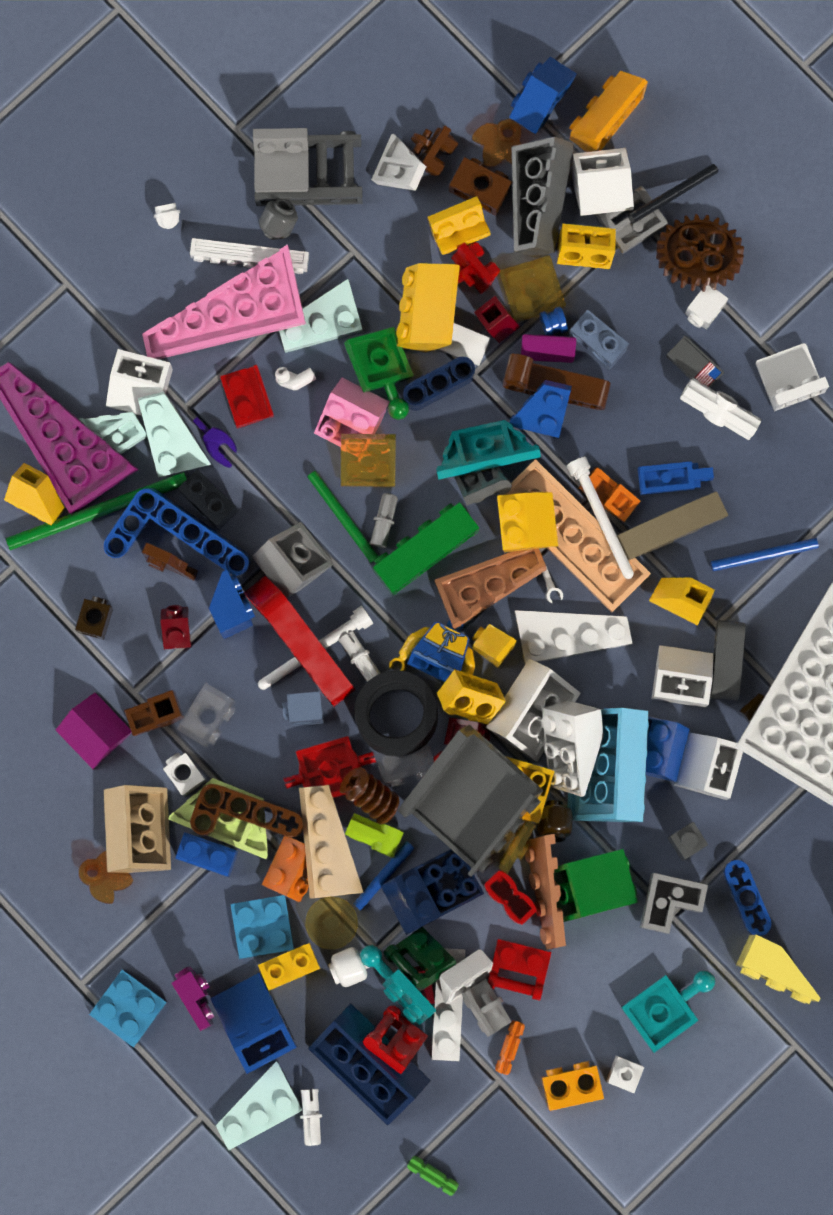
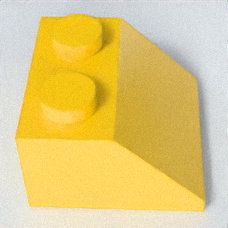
(527, 521)

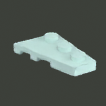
(326, 319)
(169, 438)
(261, 1108)

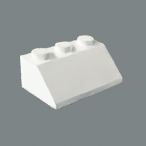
(521, 715)

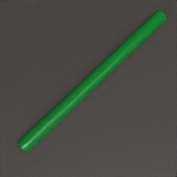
(91, 513)

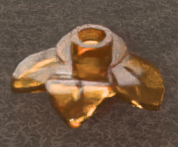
(495, 144)
(104, 883)

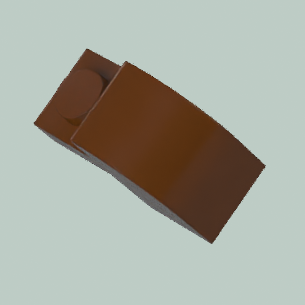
(155, 713)

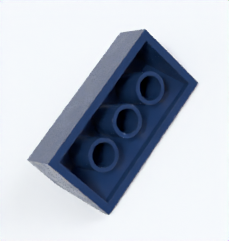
(362, 1071)

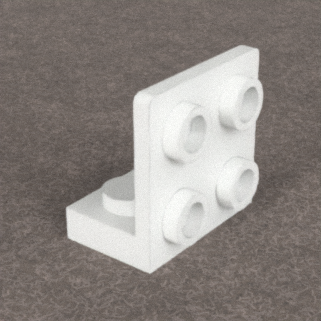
(790, 377)

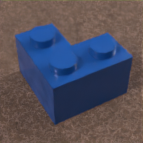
(541, 93)

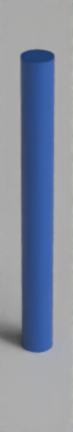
(764, 554)

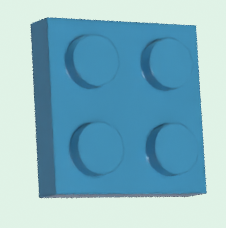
(262, 926)
(128, 1008)

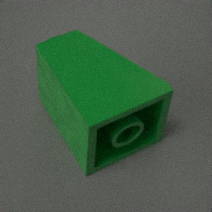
(595, 885)

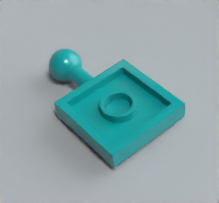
(398, 987)
(662, 1011)

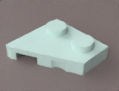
(119, 430)

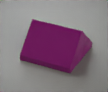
(93, 730)

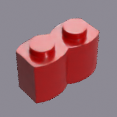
(515, 903)

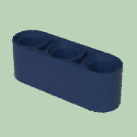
(446, 372)

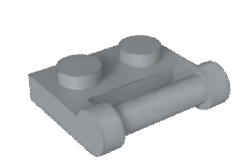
(630, 234)

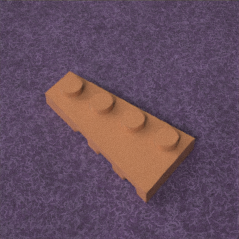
(484, 584)
(546, 890)

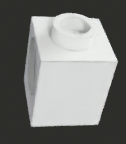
(706, 307)
(184, 786)
(625, 1074)

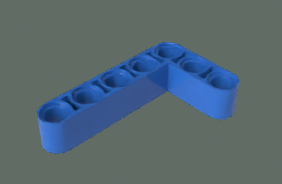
(178, 529)

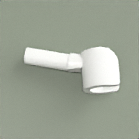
(550, 586)

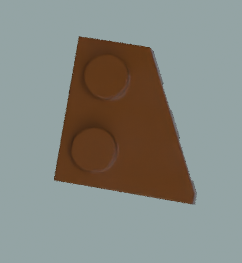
(161, 559)

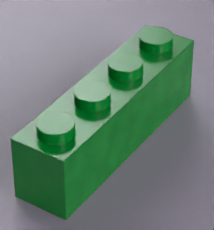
(426, 548)

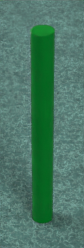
(342, 516)

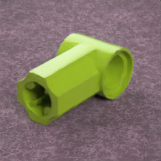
(380, 837)

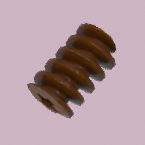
(370, 795)

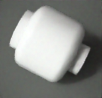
(347, 967)

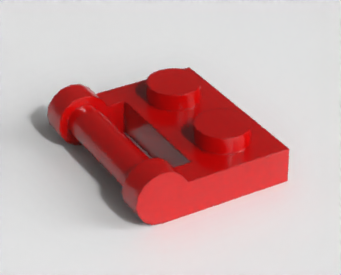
(521, 960)
(402, 1045)

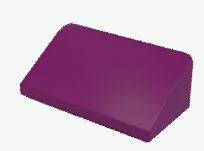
(549, 348)

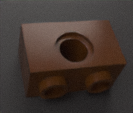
(490, 197)

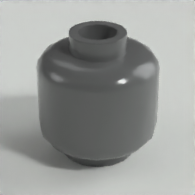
(278, 219)

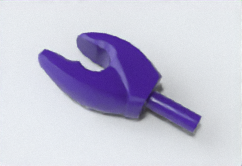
(214, 439)

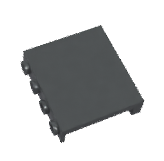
(472, 798)

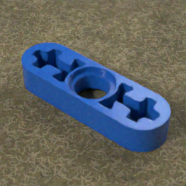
(747, 920)

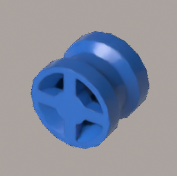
(553, 321)

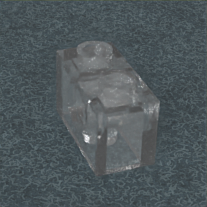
(207, 699)

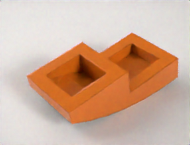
(613, 496)

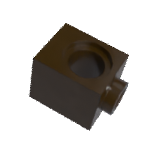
(98, 629)

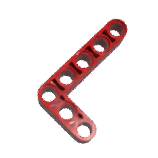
(300, 640)

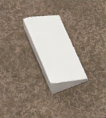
(467, 344)
(464, 975)

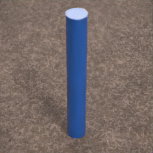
(383, 875)

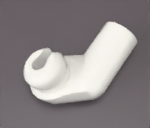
(294, 381)

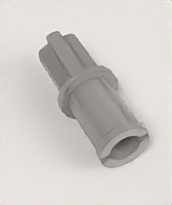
(384, 520)

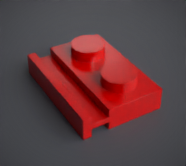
(246, 396)

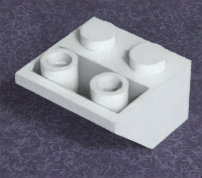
(602, 181)
(134, 378)
(683, 676)
(709, 766)

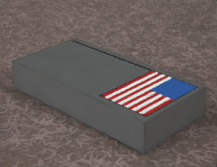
(694, 362)

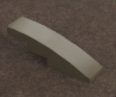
(672, 525)

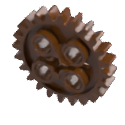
(700, 252)

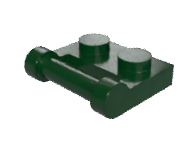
(425, 953)

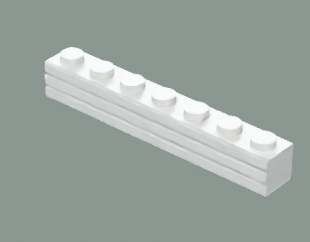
(241, 254)

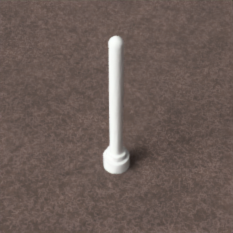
(580, 470)
(358, 620)

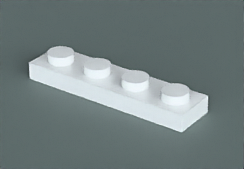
(447, 1020)

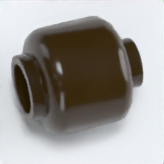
(556, 820)

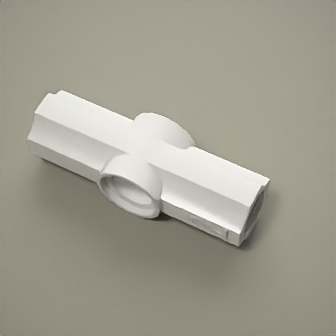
(720, 408)

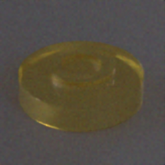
(331, 923)

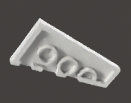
(562, 635)

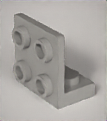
(281, 160)

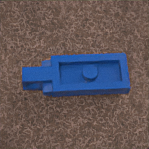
(672, 477)

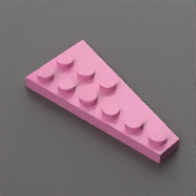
(242, 308)

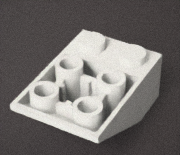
(571, 744)

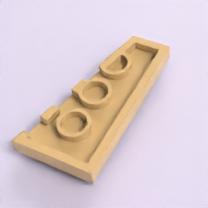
(326, 848)

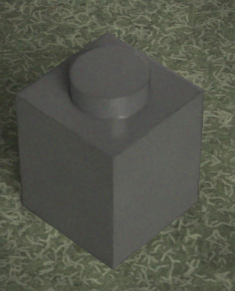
(687, 841)

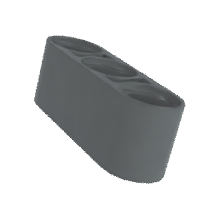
(727, 660)

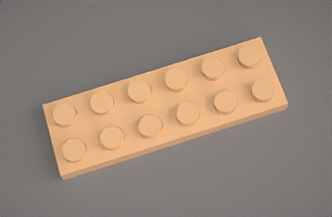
(581, 541)

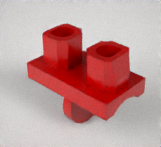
(471, 268)

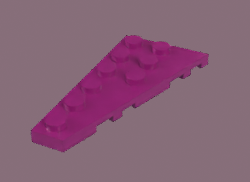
(66, 448)

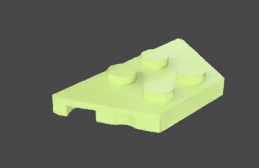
(229, 829)

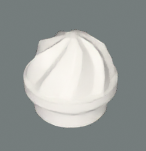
(167, 215)

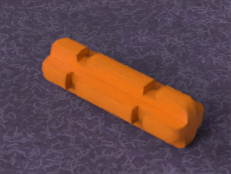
(510, 1047)

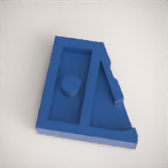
(544, 409)

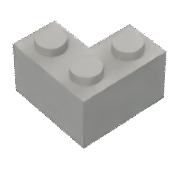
(665, 895)

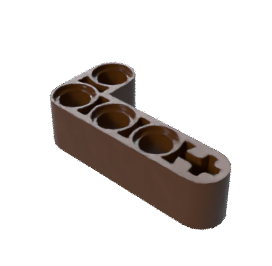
(526, 377)
(249, 815)

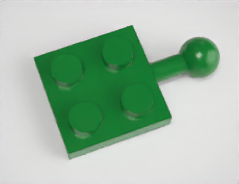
(381, 364)

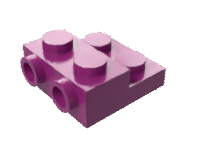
(191, 989)

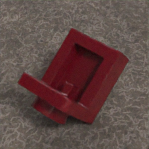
(175, 627)

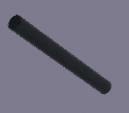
(673, 193)

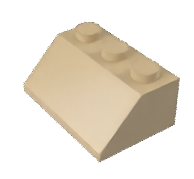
(137, 829)

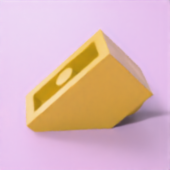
(493, 644)

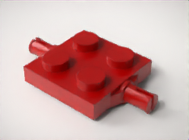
(327, 765)

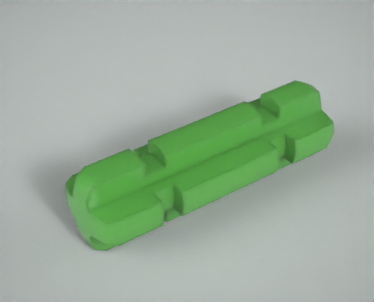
(432, 1175)

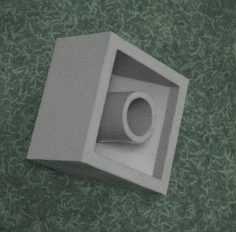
(292, 559)

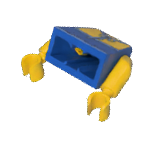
(437, 651)

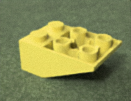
(772, 963)

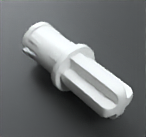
(359, 656)
(311, 1117)

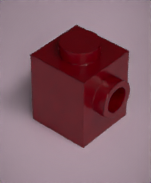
(497, 319)

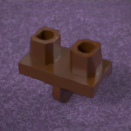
(440, 140)

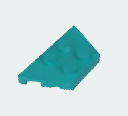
(485, 448)

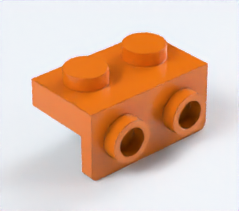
(288, 870)

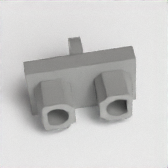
(486, 1007)

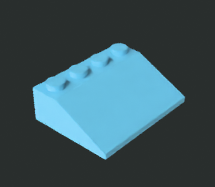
(619, 771)

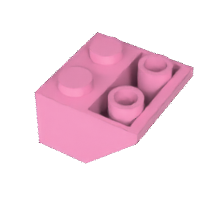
(350, 412)

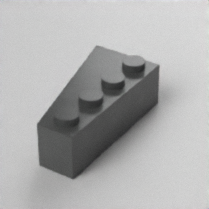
(539, 191)

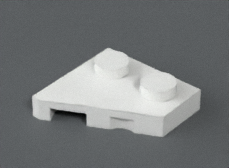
(398, 166)

